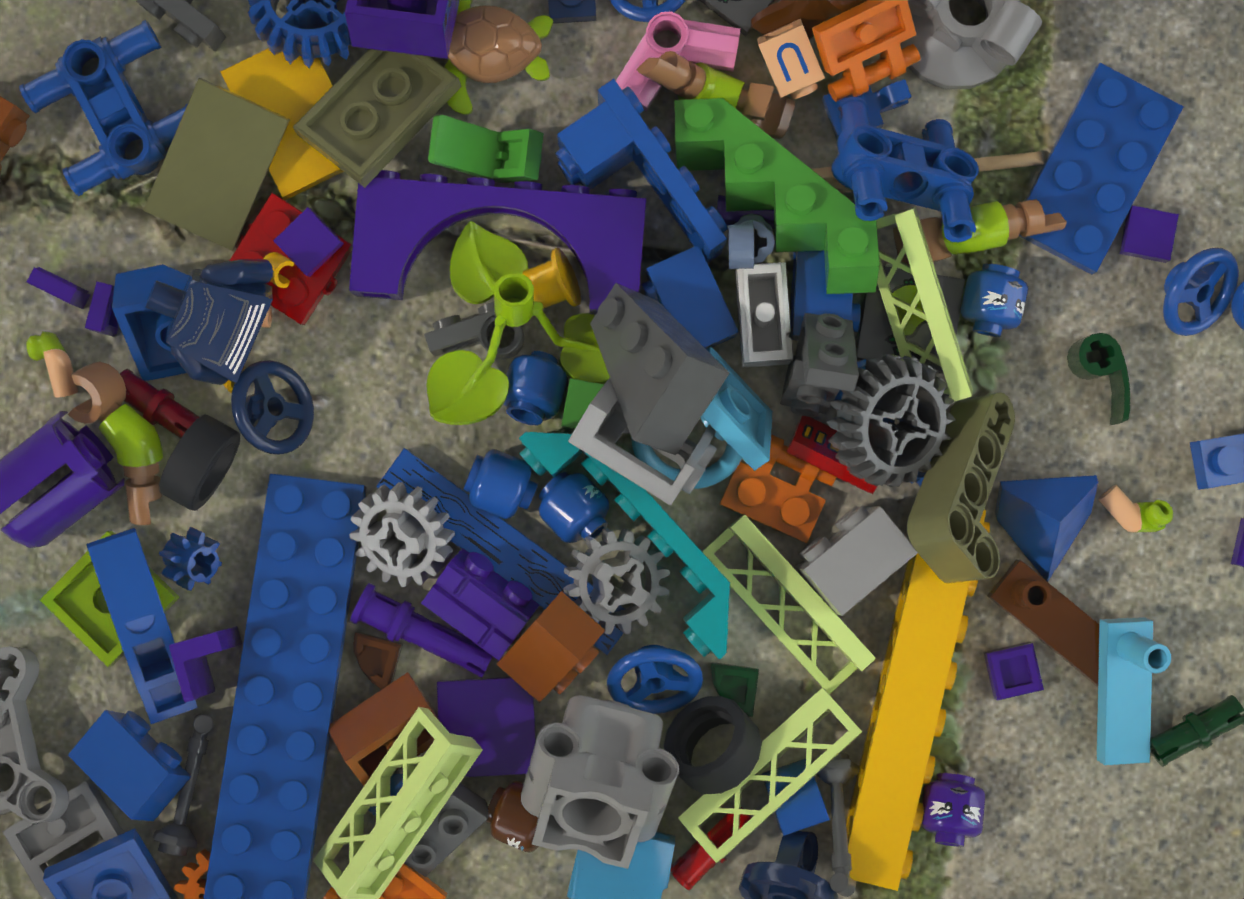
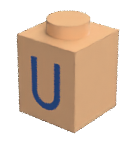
(791, 60)

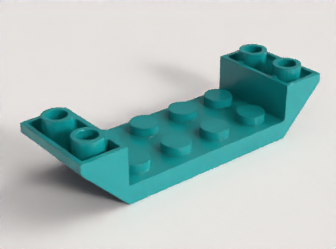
(709, 617)

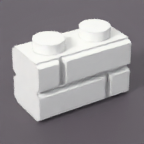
(763, 315)

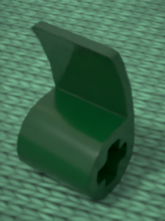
(1111, 364)

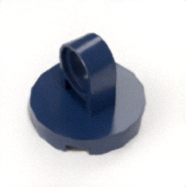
(790, 874)

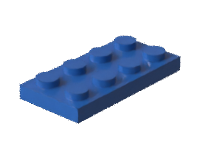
(1100, 165)
(672, 185)

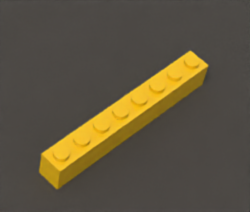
(904, 723)

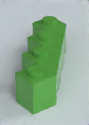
(769, 177)

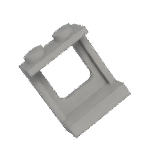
(603, 426)

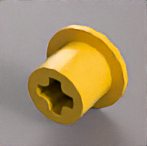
(554, 281)

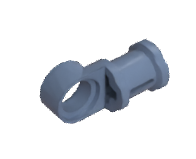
(741, 242)

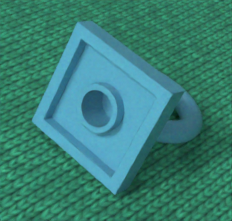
(738, 419)

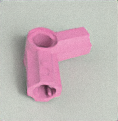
(698, 43)

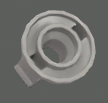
(969, 55)

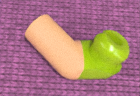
(57, 361)
(1136, 516)

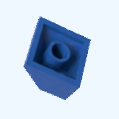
(143, 328)

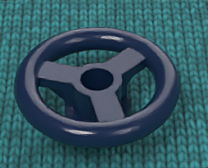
(265, 407)

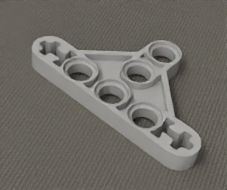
(18, 742)

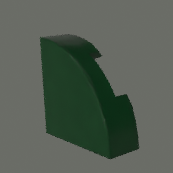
(737, 684)

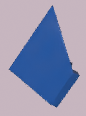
(1045, 516)

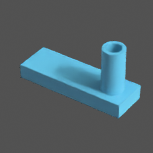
(1125, 689)

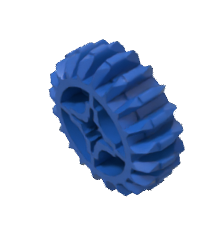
(304, 31)

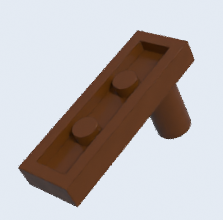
(1050, 617)

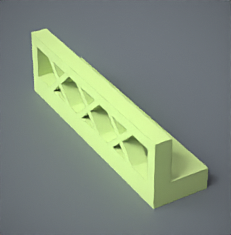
(932, 300)
(801, 592)
(772, 748)
(399, 818)

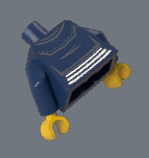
(218, 315)

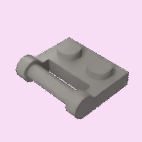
(42, 841)

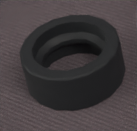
(199, 462)
(733, 764)

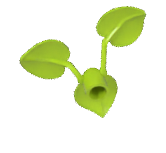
(489, 266)

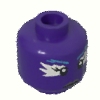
(953, 809)

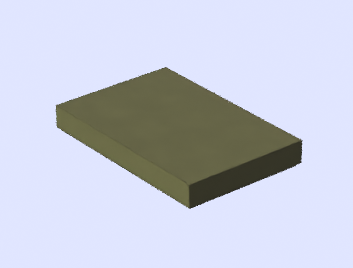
(376, 110)
(216, 164)

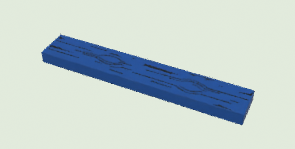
(478, 531)

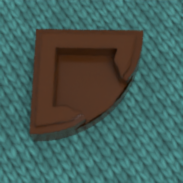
(377, 657)

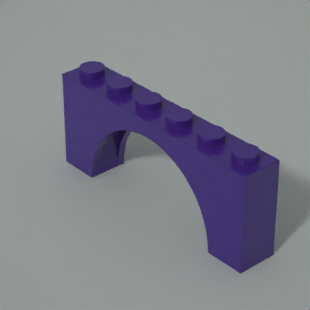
(402, 216)

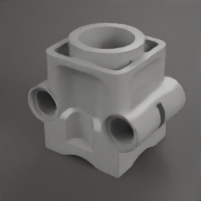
(599, 780)

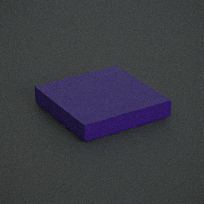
(496, 717)

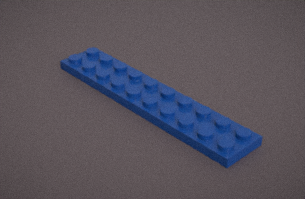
(285, 691)

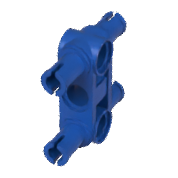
(107, 105)
(905, 169)

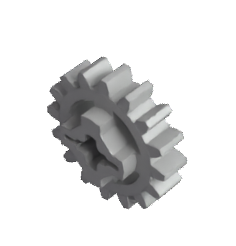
(402, 534)
(626, 565)

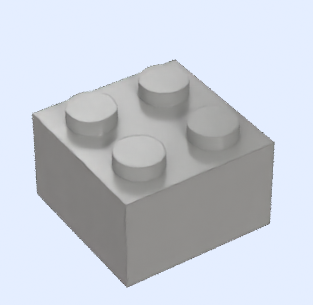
(854, 558)

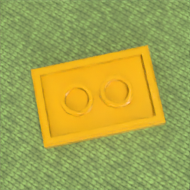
(291, 93)

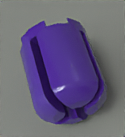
(69, 498)

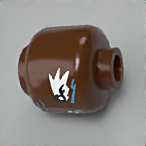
(510, 820)

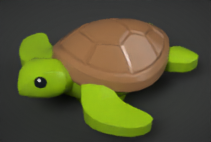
(492, 47)

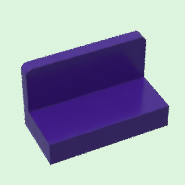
(192, 664)

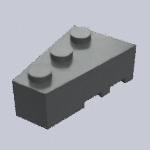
(655, 368)

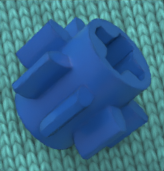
(190, 558)

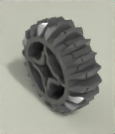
(891, 451)

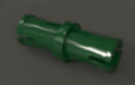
(1197, 730)

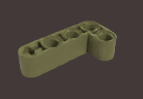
(954, 492)

